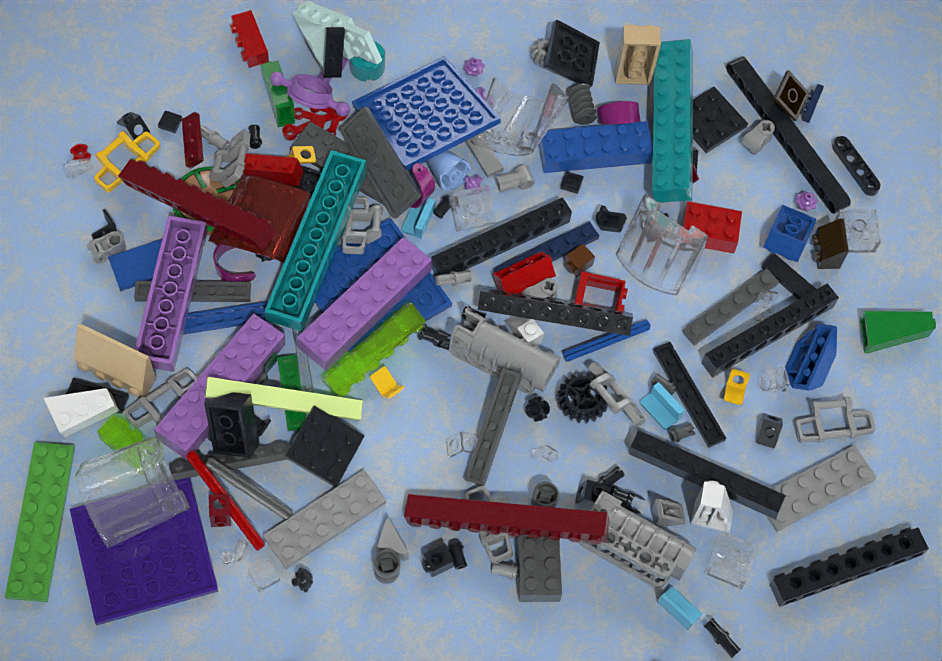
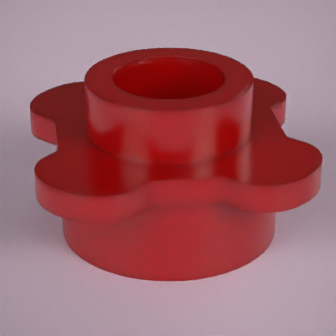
(80, 148)

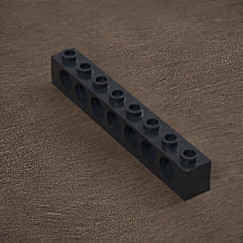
(502, 238)
(555, 311)
(769, 330)
(786, 594)

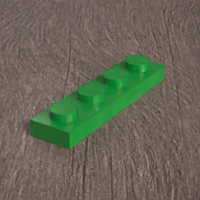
(291, 380)

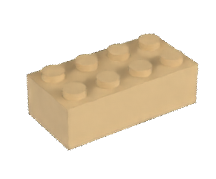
(637, 54)

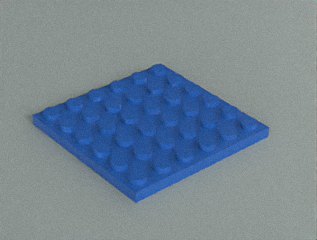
(428, 112)
(348, 268)

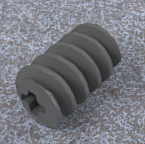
(582, 104)

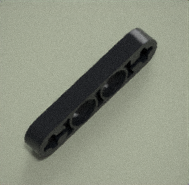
(852, 167)

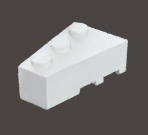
(80, 409)
(713, 507)

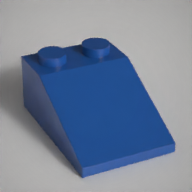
(789, 233)

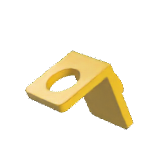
(296, 150)
(385, 383)
(735, 391)

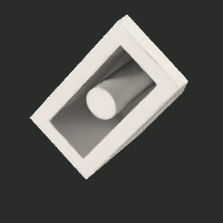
(525, 329)

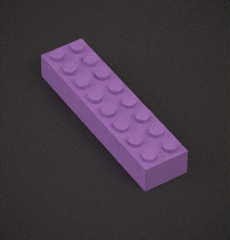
(171, 291)
(364, 304)
(241, 361)

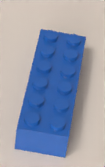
(596, 147)

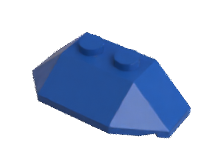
(812, 358)

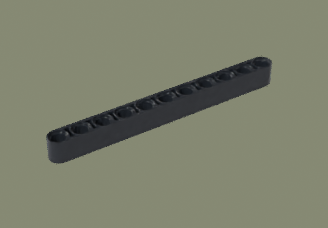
(788, 135)

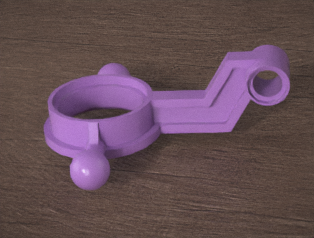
(319, 100)

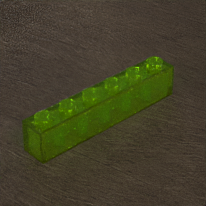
(373, 349)

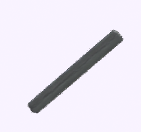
(248, 488)

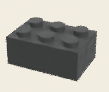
(539, 569)

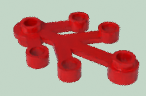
(316, 119)

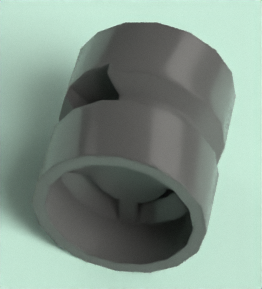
(545, 495)
(386, 566)

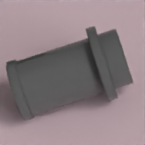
(666, 384)
(677, 434)

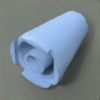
(449, 170)

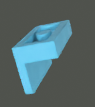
(418, 219)
(662, 406)
(679, 607)

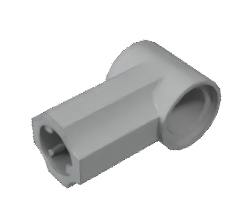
(519, 178)

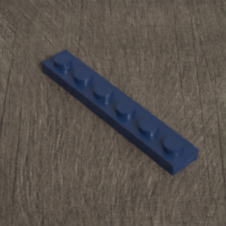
(559, 246)

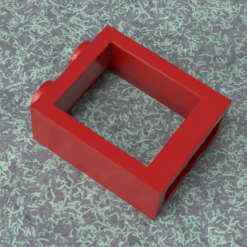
(601, 282)

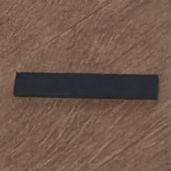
(689, 395)

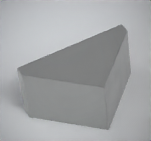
(667, 513)
(391, 541)

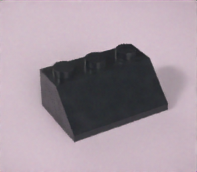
(232, 425)

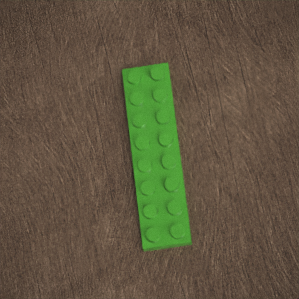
(40, 522)

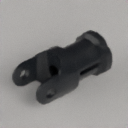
(438, 338)
(625, 497)

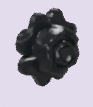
(303, 579)

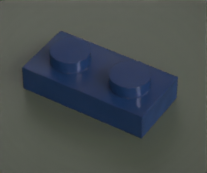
(809, 108)

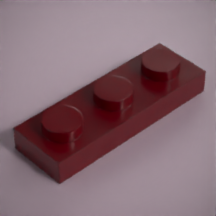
(192, 140)

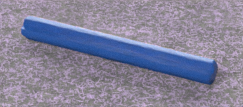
(604, 341)

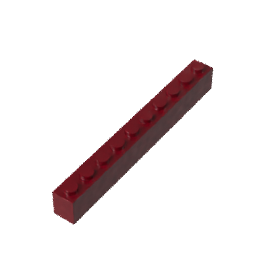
(197, 204)
(507, 518)

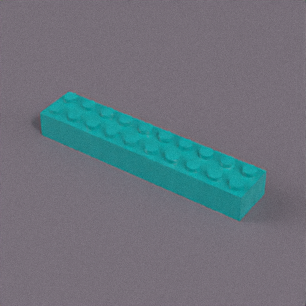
(673, 122)
(316, 241)

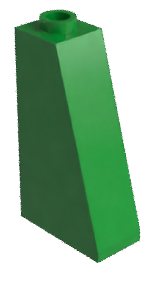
(280, 100)
(894, 328)

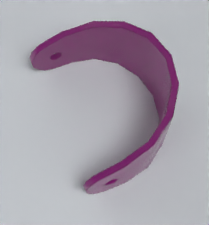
(618, 113)
(425, 181)
(224, 276)

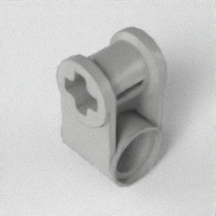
(759, 136)
(106, 246)
(543, 290)

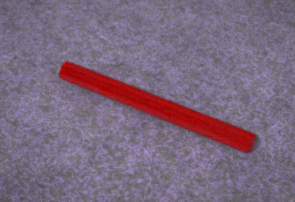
(216, 488)

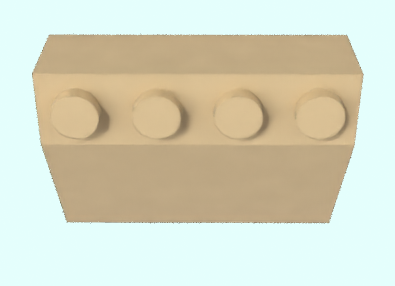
(113, 361)

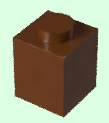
(579, 260)

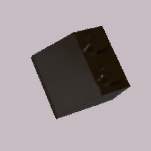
(830, 245)

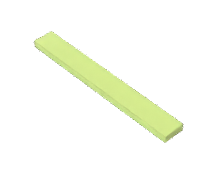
(286, 398)

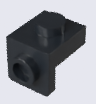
(610, 220)

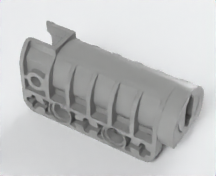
(493, 349)
(640, 544)

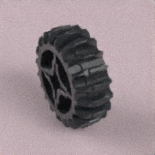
(571, 389)

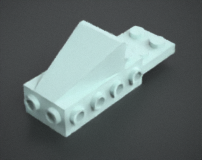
(315, 18)

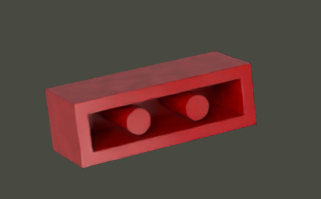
(249, 39)
(274, 168)
(525, 273)

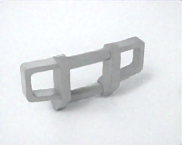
(236, 154)
(368, 214)
(144, 402)
(626, 404)
(851, 430)
(488, 540)

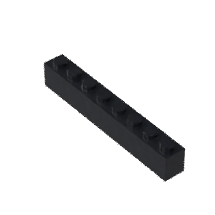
(699, 470)

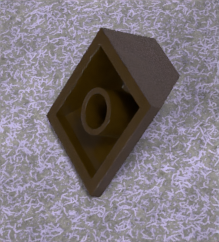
(791, 95)

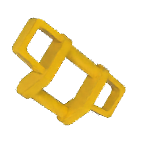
(133, 147)

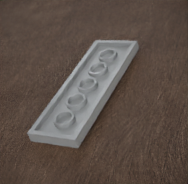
(821, 486)
(324, 519)

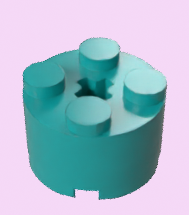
(367, 70)

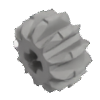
(539, 51)

